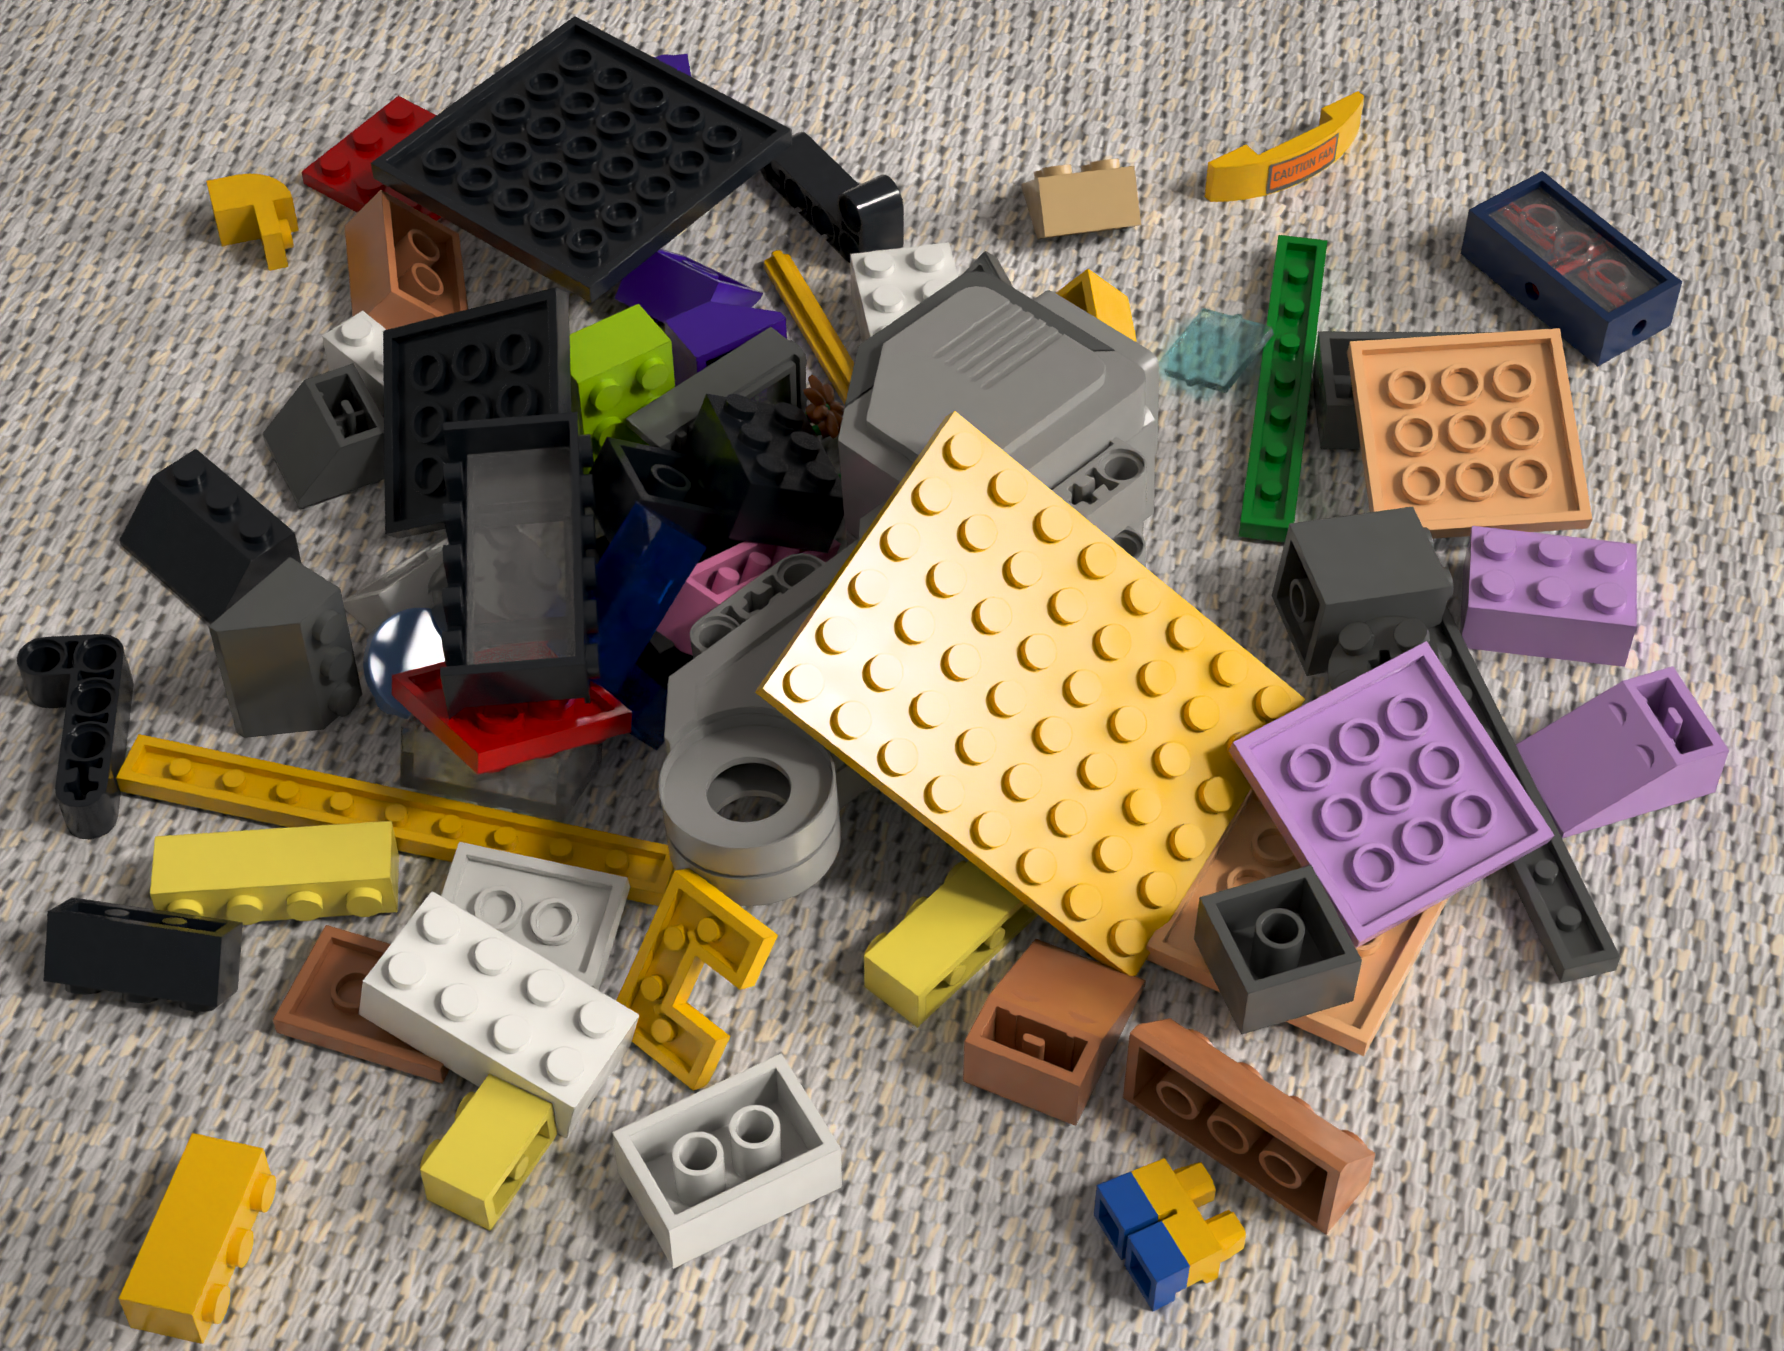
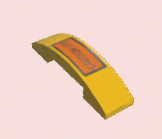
(1247, 175)

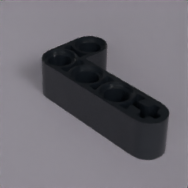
(833, 203)
(96, 688)

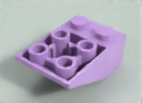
(1625, 754)

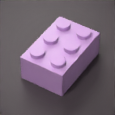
(1549, 596)

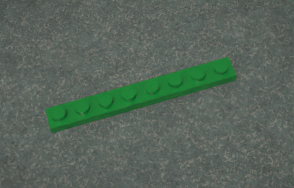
(1283, 390)

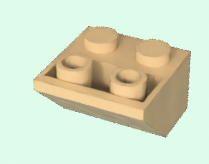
(1082, 202)

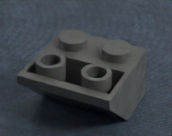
(328, 437)

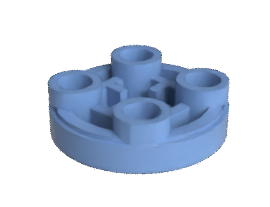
(396, 646)

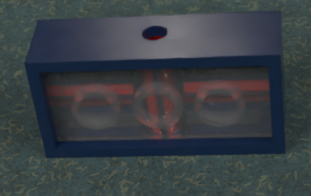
(1570, 268)

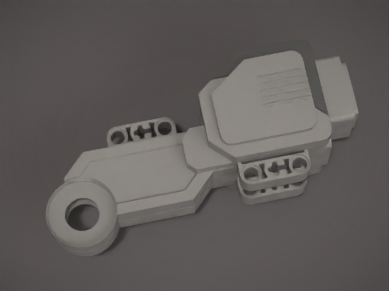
(1036, 381)

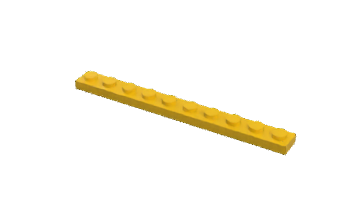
(420, 821)

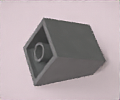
(1356, 572)

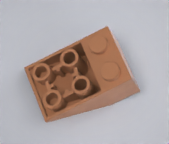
(1049, 1030)

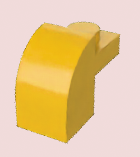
(254, 209)

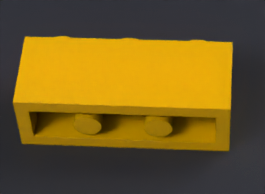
(198, 1239)

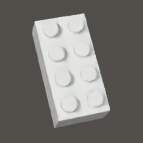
(496, 1010)

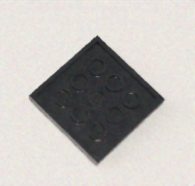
(464, 367)

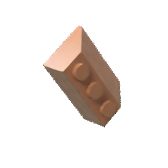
(402, 264)

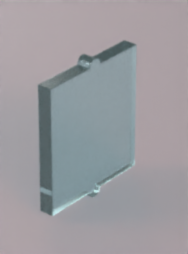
(1215, 350)

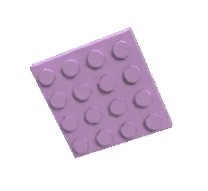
(1391, 793)

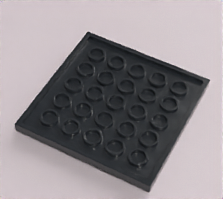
(582, 157)

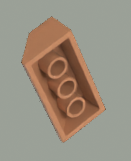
(1245, 1122)

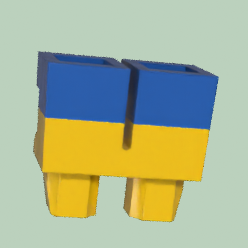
(1160, 1232)

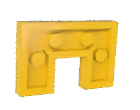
(690, 929)

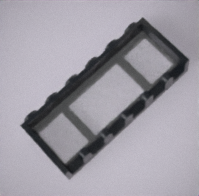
(518, 562)

